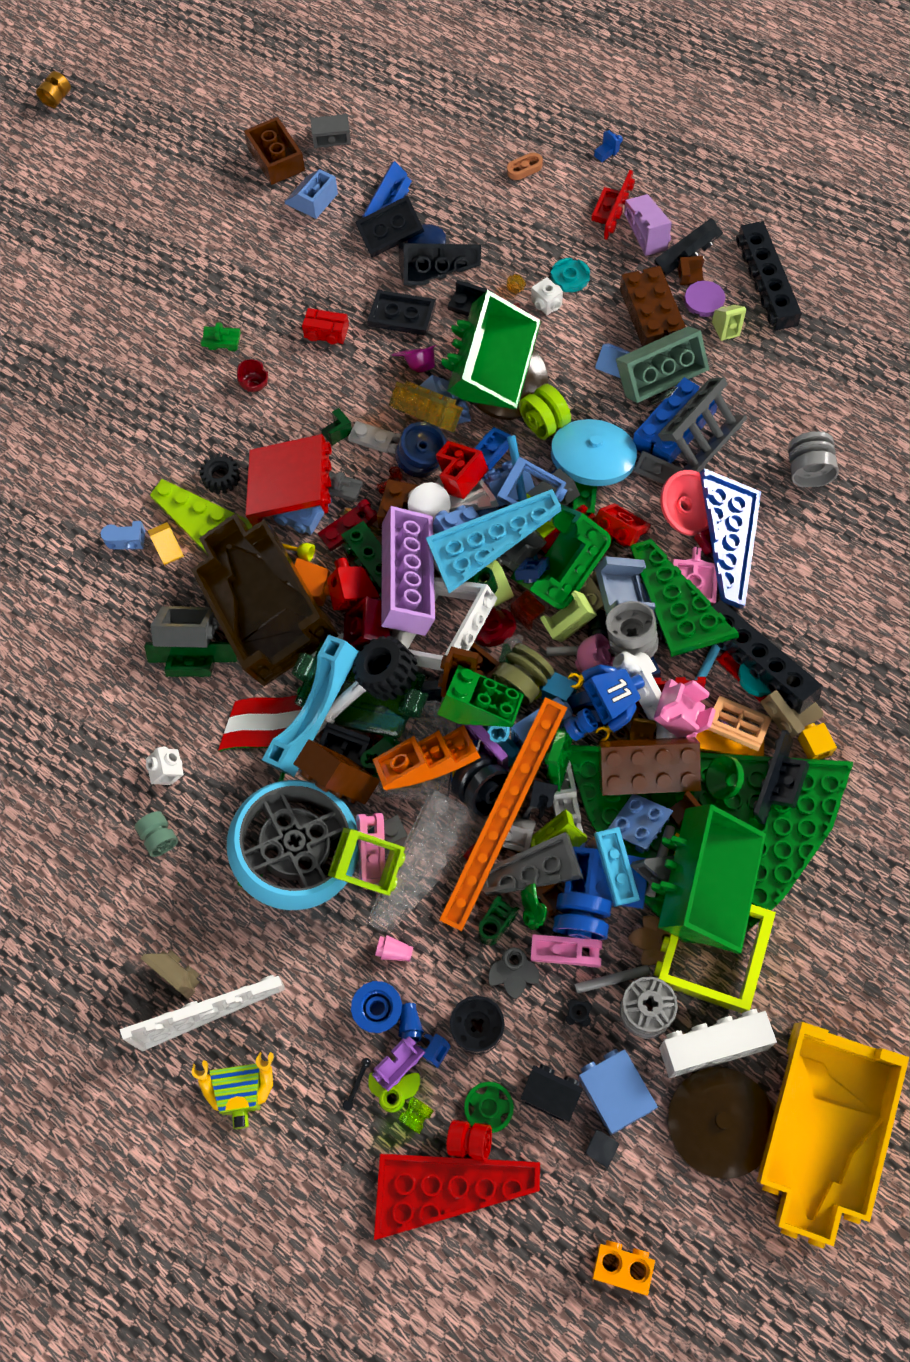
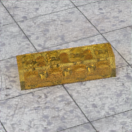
(426, 406)

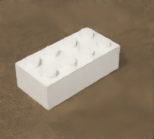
(717, 1044)

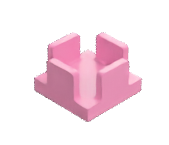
(681, 709)

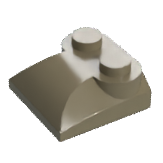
(168, 967)

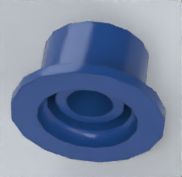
(376, 1007)

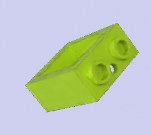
(344, 854)

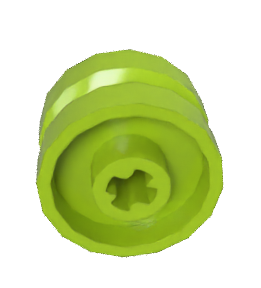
(545, 411)

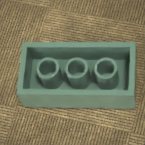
(662, 364)

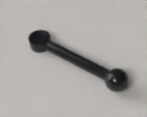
(348, 1104)

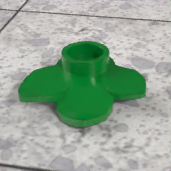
(534, 911)

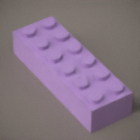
(407, 572)

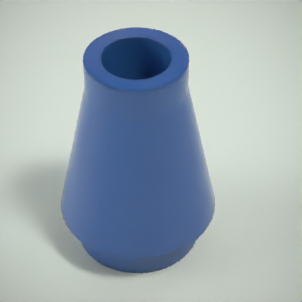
(410, 1023)

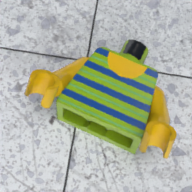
(237, 1088)

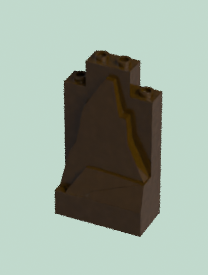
(259, 598)

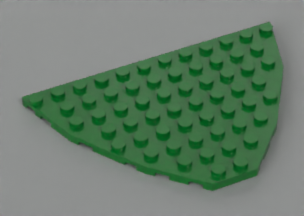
(791, 833)

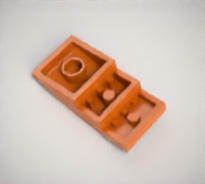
(425, 760)

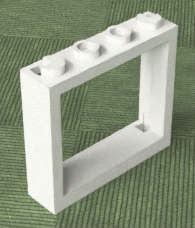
(483, 602)

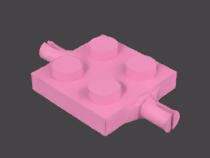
(700, 573)

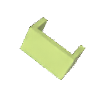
(569, 619)

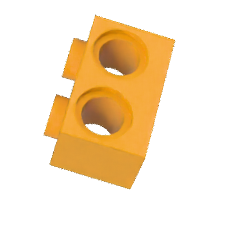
(621, 1275)

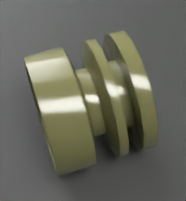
(524, 672)

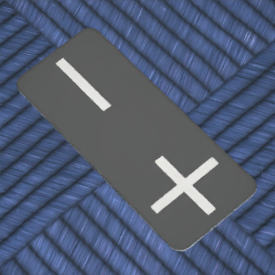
(662, 396)

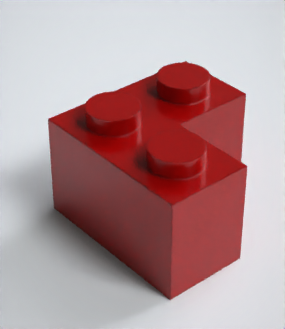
(461, 468)

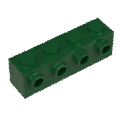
(366, 551)

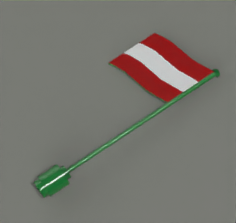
(256, 723)

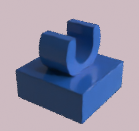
(436, 1050)

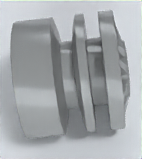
(813, 459)
(632, 629)
(634, 1011)

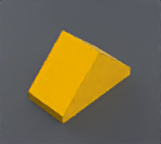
(165, 543)

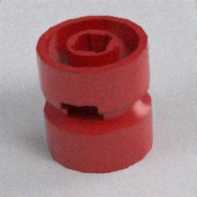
(473, 1140)

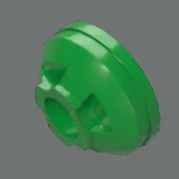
(718, 777)

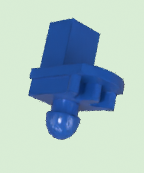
(610, 146)

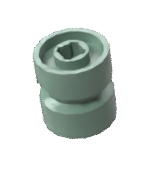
(154, 833)

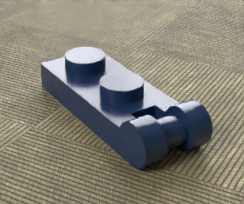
(532, 569)

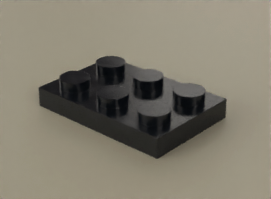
(389, 226)
(401, 312)

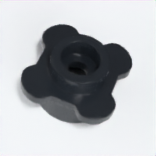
(573, 1018)

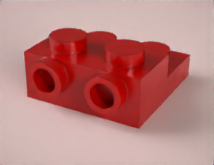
(621, 524)

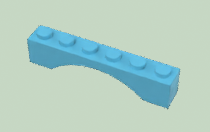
(333, 666)

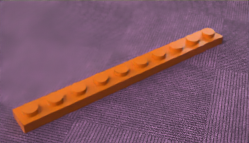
(503, 814)

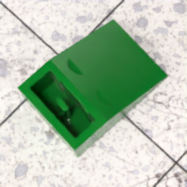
(479, 700)

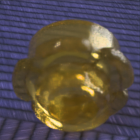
(513, 286)

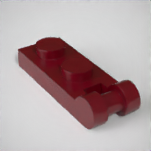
(332, 533)

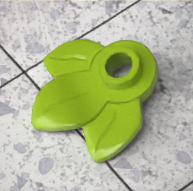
(403, 1090)

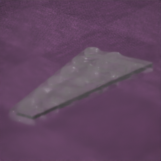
(432, 847)

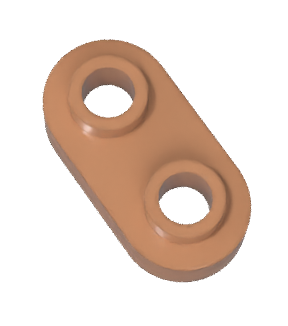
(524, 166)

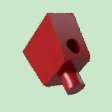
(349, 585)

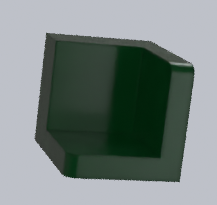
(338, 429)

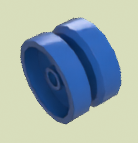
(582, 916)

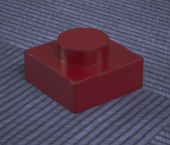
(704, 541)

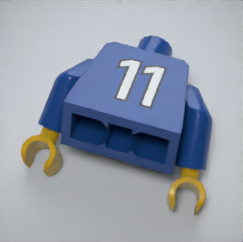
(612, 694)

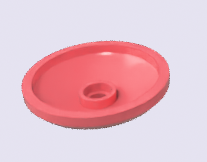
(684, 489)

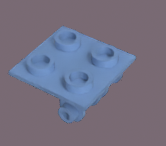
(641, 821)

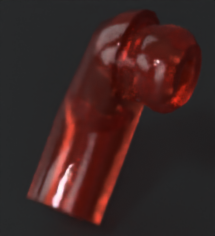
(395, 474)

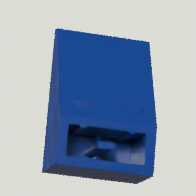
(594, 878)

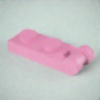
(371, 856)
(565, 950)

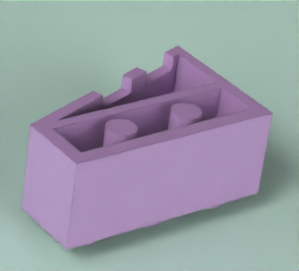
(648, 224)

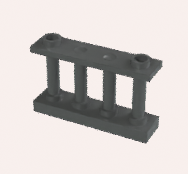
(687, 418)

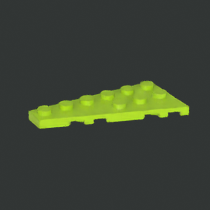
(190, 511)

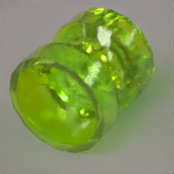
(414, 1121)

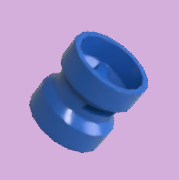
(580, 724)

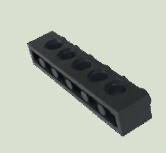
(768, 276)
(764, 657)

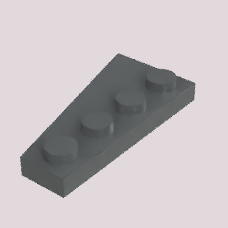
(541, 864)

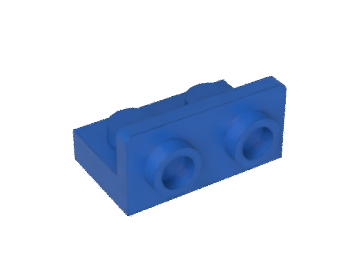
(493, 446)

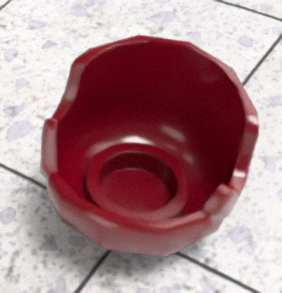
(250, 371)

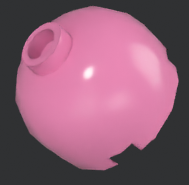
(593, 652)

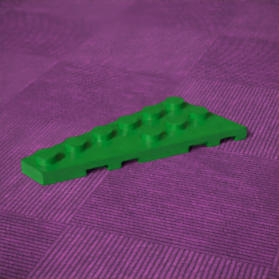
(681, 608)

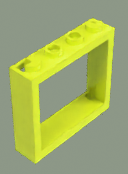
(752, 973)

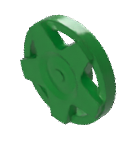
(489, 1106)

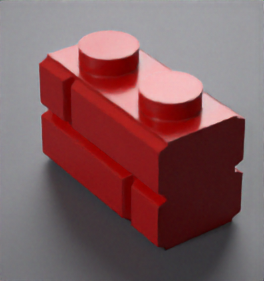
(325, 326)

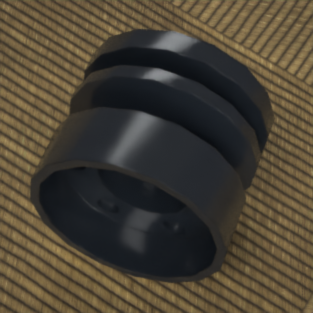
(477, 1009)

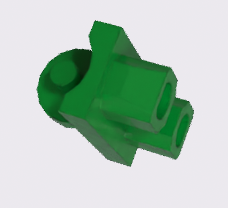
(220, 337)

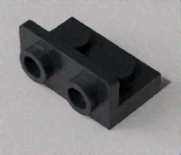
(464, 297)

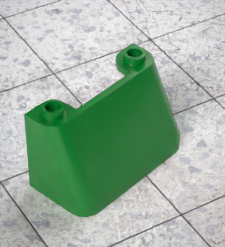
(571, 557)

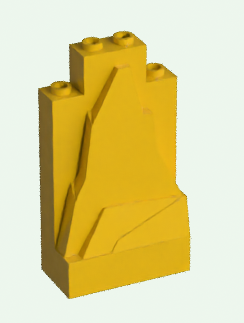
(830, 1132)

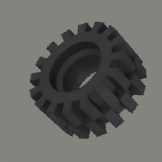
(215, 464)

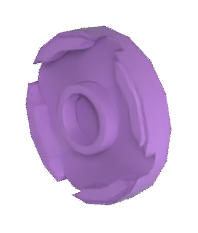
(704, 298)

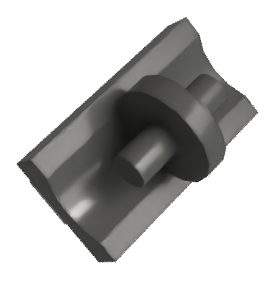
(344, 486)

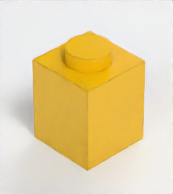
(817, 741)

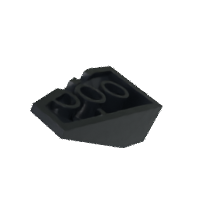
(432, 260)

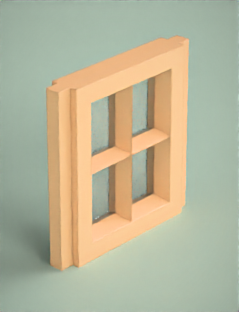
(739, 723)

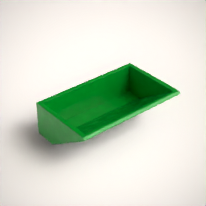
(492, 352)
(711, 878)

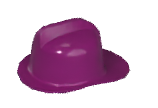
(419, 359)

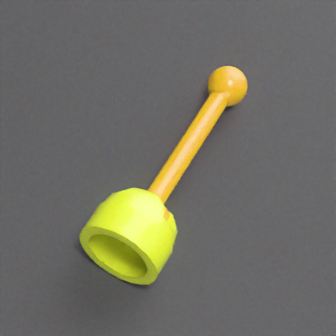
(304, 551)

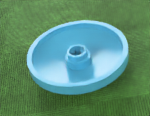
(594, 452)

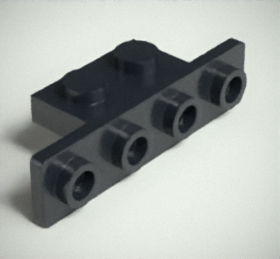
(689, 246)
(782, 780)

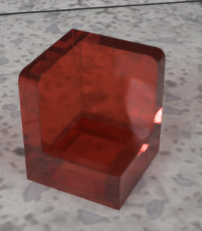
(526, 609)

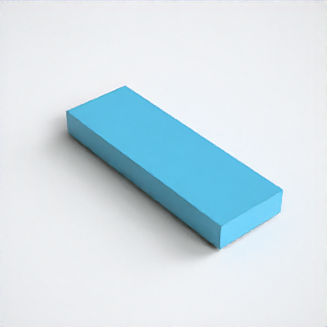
(616, 867)

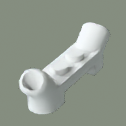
(650, 693)

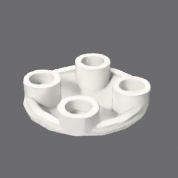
(429, 499)

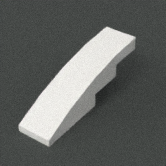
(567, 799)

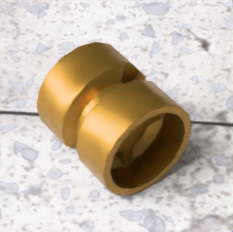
(53, 89)

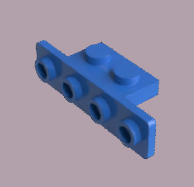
(392, 188)

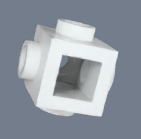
(547, 296)
(164, 766)

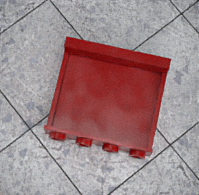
(288, 477)

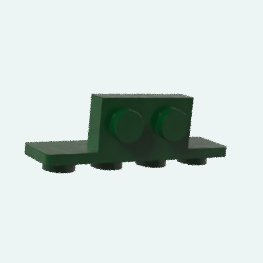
(190, 660)

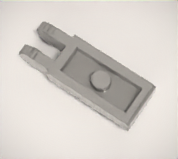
(374, 437)

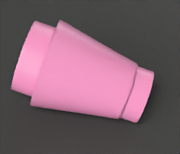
(393, 949)

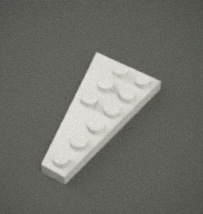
(195, 1014)

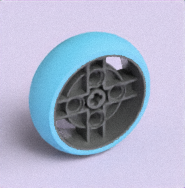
(251, 863)

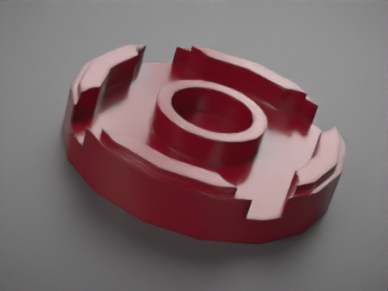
(496, 628)

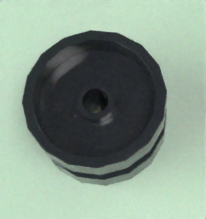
(479, 784)

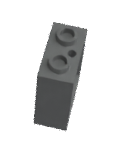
(183, 627)

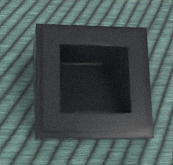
(601, 1148)

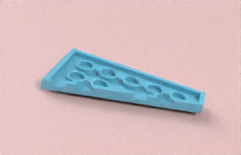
(477, 543)

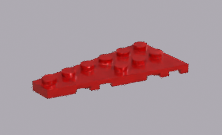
(433, 1189)

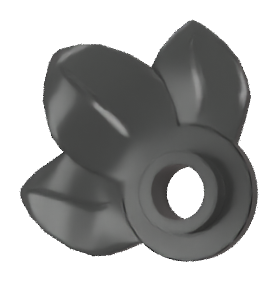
(513, 976)

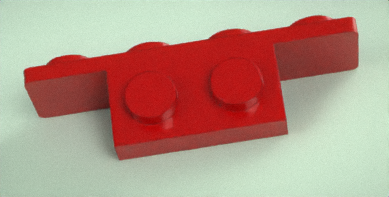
(610, 205)

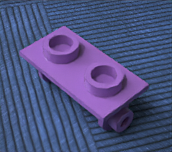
(390, 1072)

